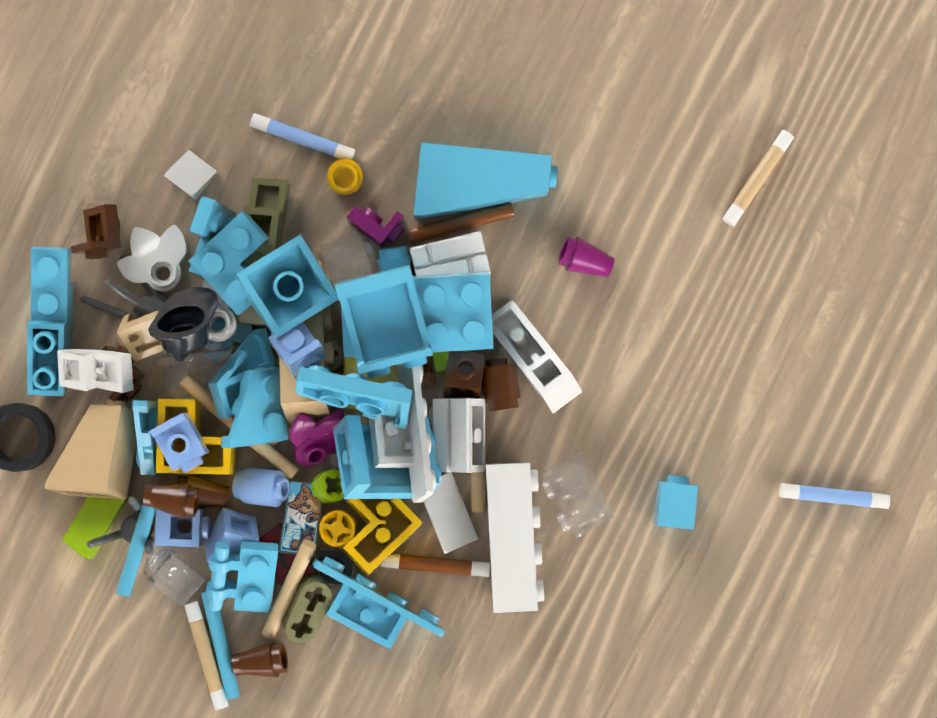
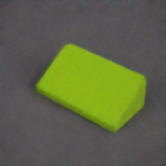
(92, 521)

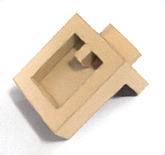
(135, 336)

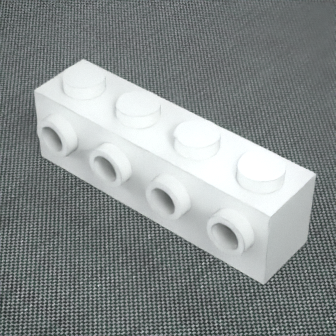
(512, 537)

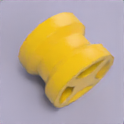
(336, 529)

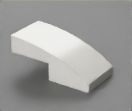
(95, 369)

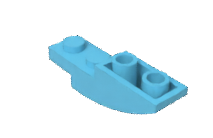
(50, 318)

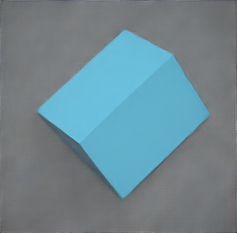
(287, 286)

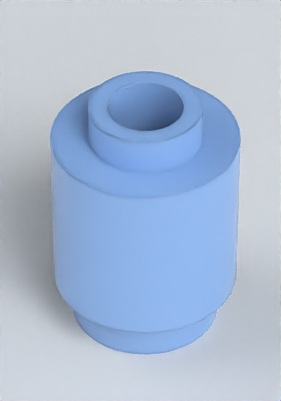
(261, 487)

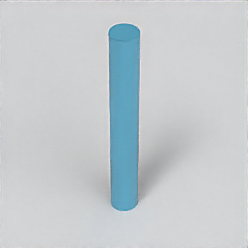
(135, 551)
(221, 650)

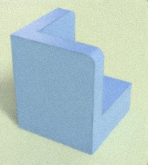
(231, 528)

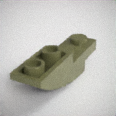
(268, 210)

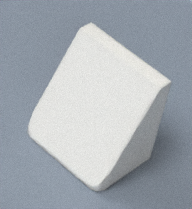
(191, 174)

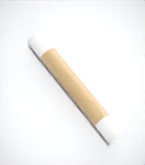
(758, 178)
(206, 655)

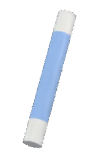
(301, 137)
(834, 495)

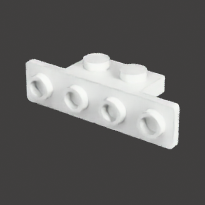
(409, 447)

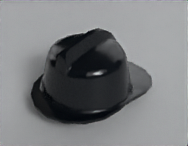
(185, 321)

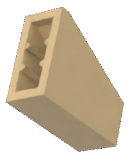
(98, 454)

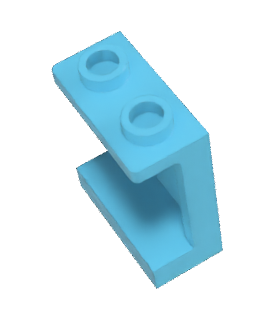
(384, 321)
(357, 468)

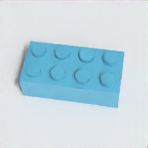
(453, 309)

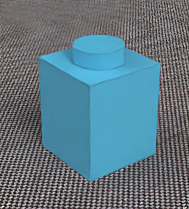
(676, 503)

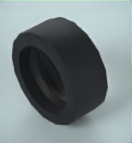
(46, 435)

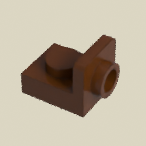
(464, 375)

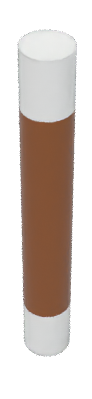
(439, 565)

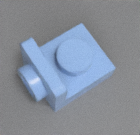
(298, 348)

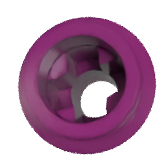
(585, 258)

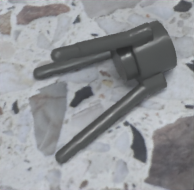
(142, 306)
(126, 530)

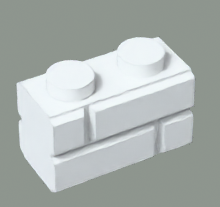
(451, 256)
(459, 434)

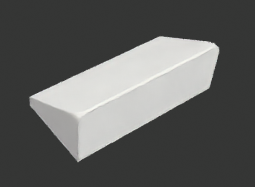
(450, 515)

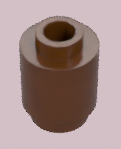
(500, 384)

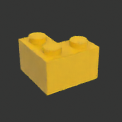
(218, 459)
(386, 529)

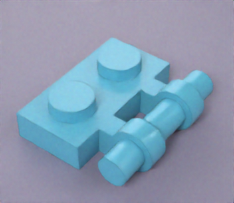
(254, 579)

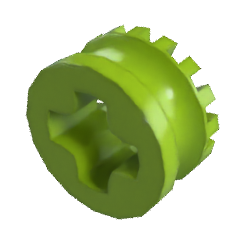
(320, 486)

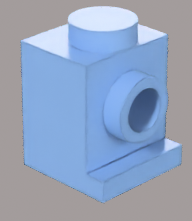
(184, 428)
(169, 532)

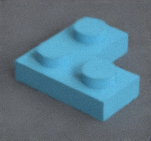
(208, 222)
(224, 258)

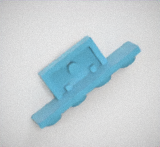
(369, 611)

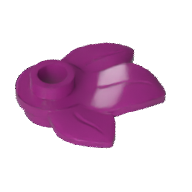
(312, 439)

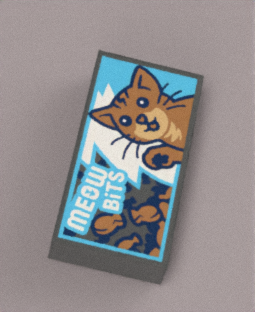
(299, 518)

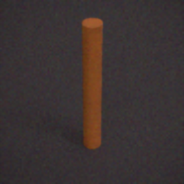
(460, 223)

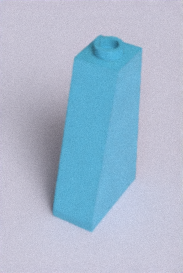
(477, 178)

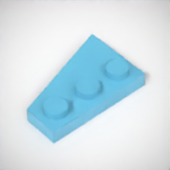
(369, 397)

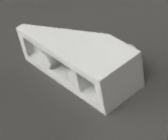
(534, 357)

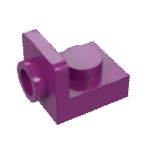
(369, 224)

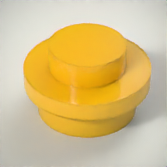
(345, 176)

